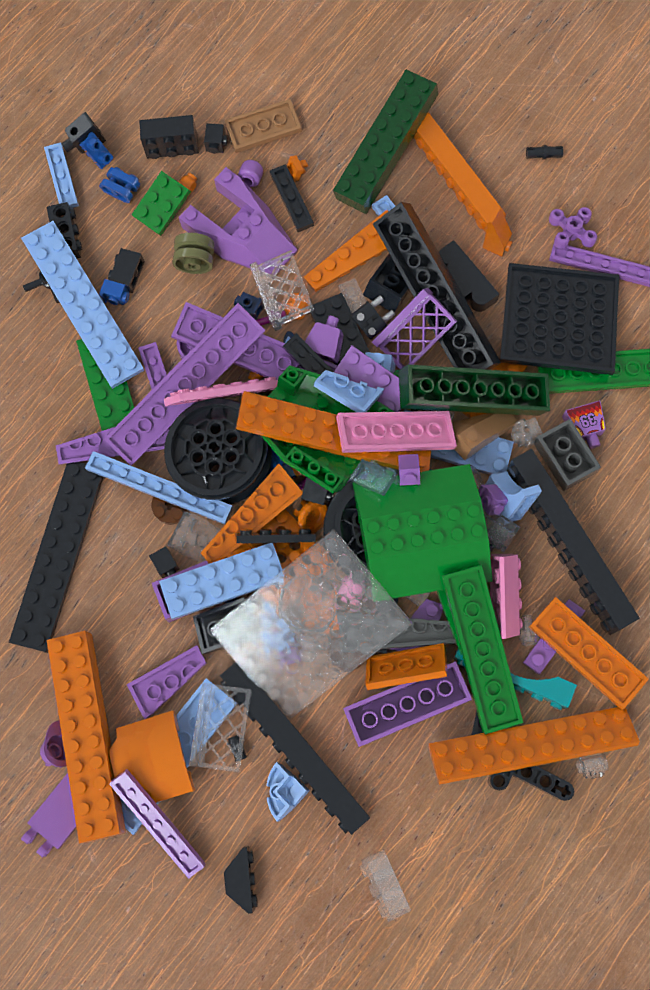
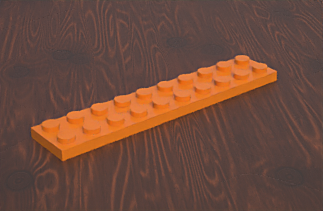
(307, 428)
(532, 744)

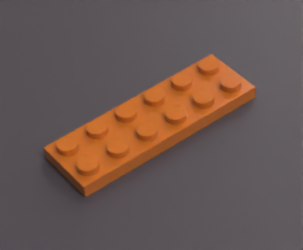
(588, 653)

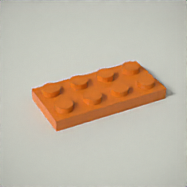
(406, 666)

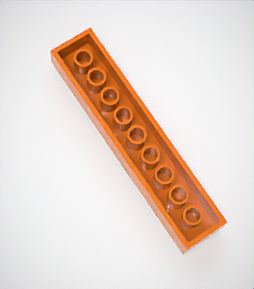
(85, 737)

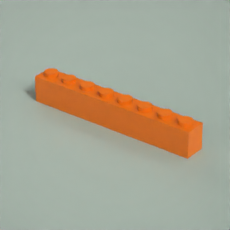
(456, 172)

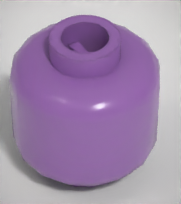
(251, 172)

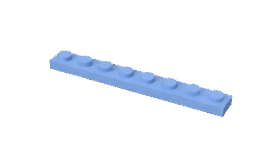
(157, 487)

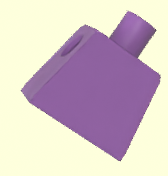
(326, 340)

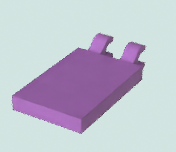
(53, 819)

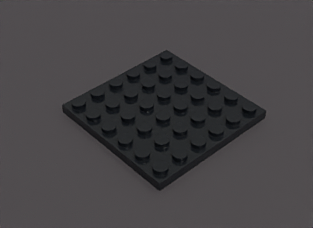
(560, 319)

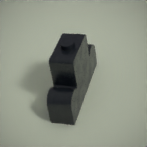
(469, 278)

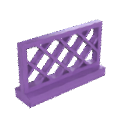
(407, 316)

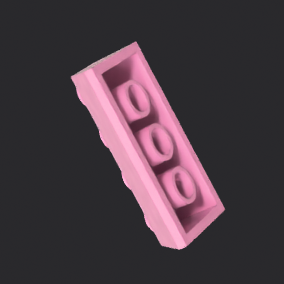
(505, 593)

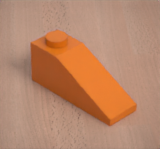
(498, 234)

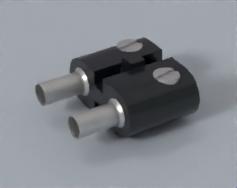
(369, 320)

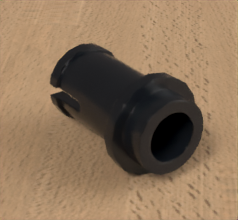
(233, 741)

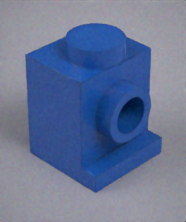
(114, 293)

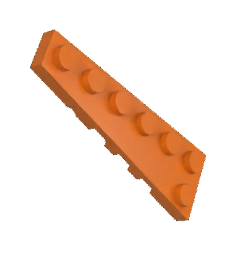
(350, 255)
(261, 507)

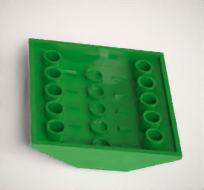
(423, 531)

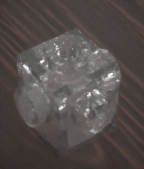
(526, 432)

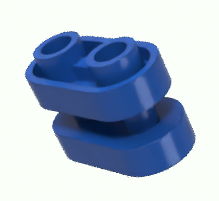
(120, 184)

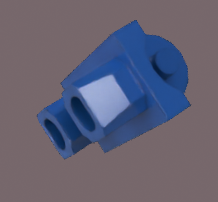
(96, 150)

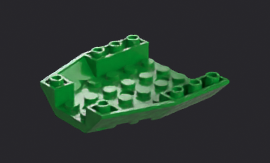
(322, 467)

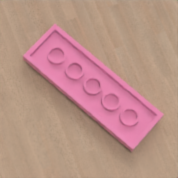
(220, 391)
(395, 431)

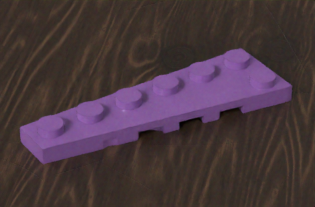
(82, 448)

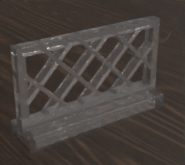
(269, 298)
(203, 722)

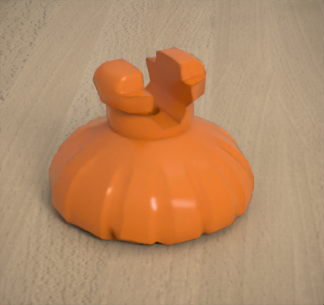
(311, 515)

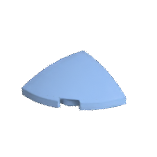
(285, 791)

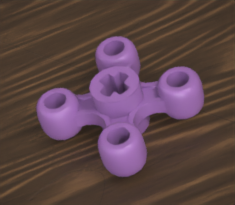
(572, 228)

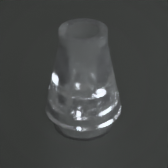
(526, 635)

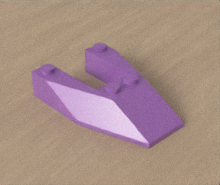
(250, 234)

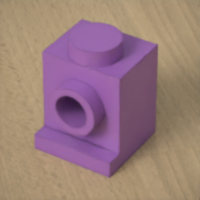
(492, 499)

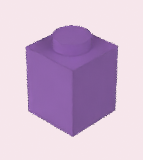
(409, 469)

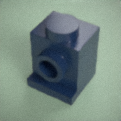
(255, 304)

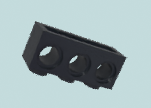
(66, 223)

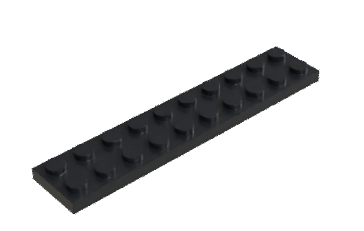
(56, 558)

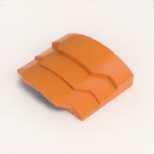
(153, 756)

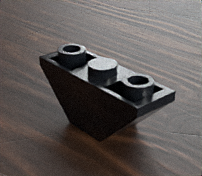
(240, 879)

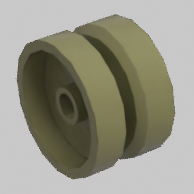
(193, 253)

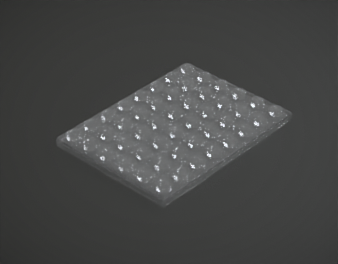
(310, 625)

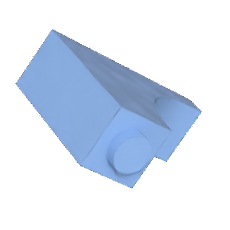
(518, 498)

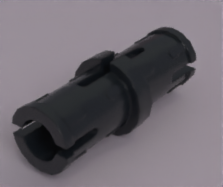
(544, 152)

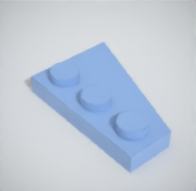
(351, 394)

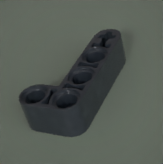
(534, 780)

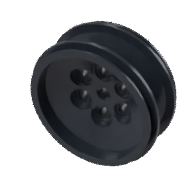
(234, 479)

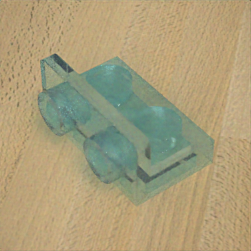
(374, 477)

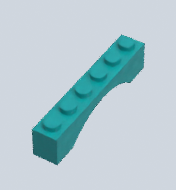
(554, 690)

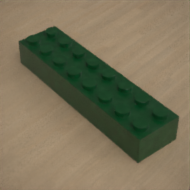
(386, 141)
(473, 390)

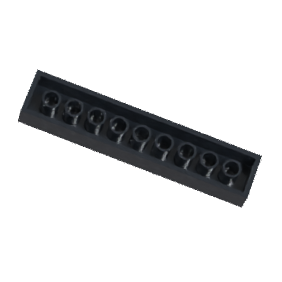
(424, 268)
(573, 545)

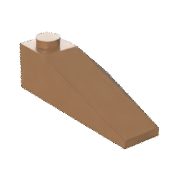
(479, 431)

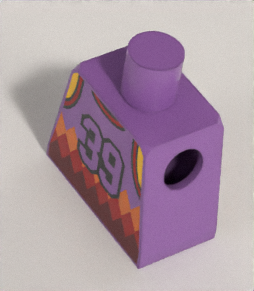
(588, 421)

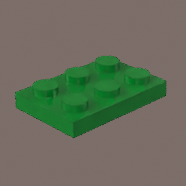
(161, 203)

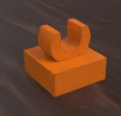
(296, 167)

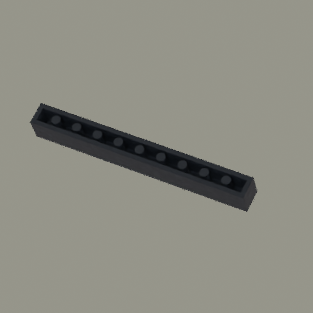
(298, 751)

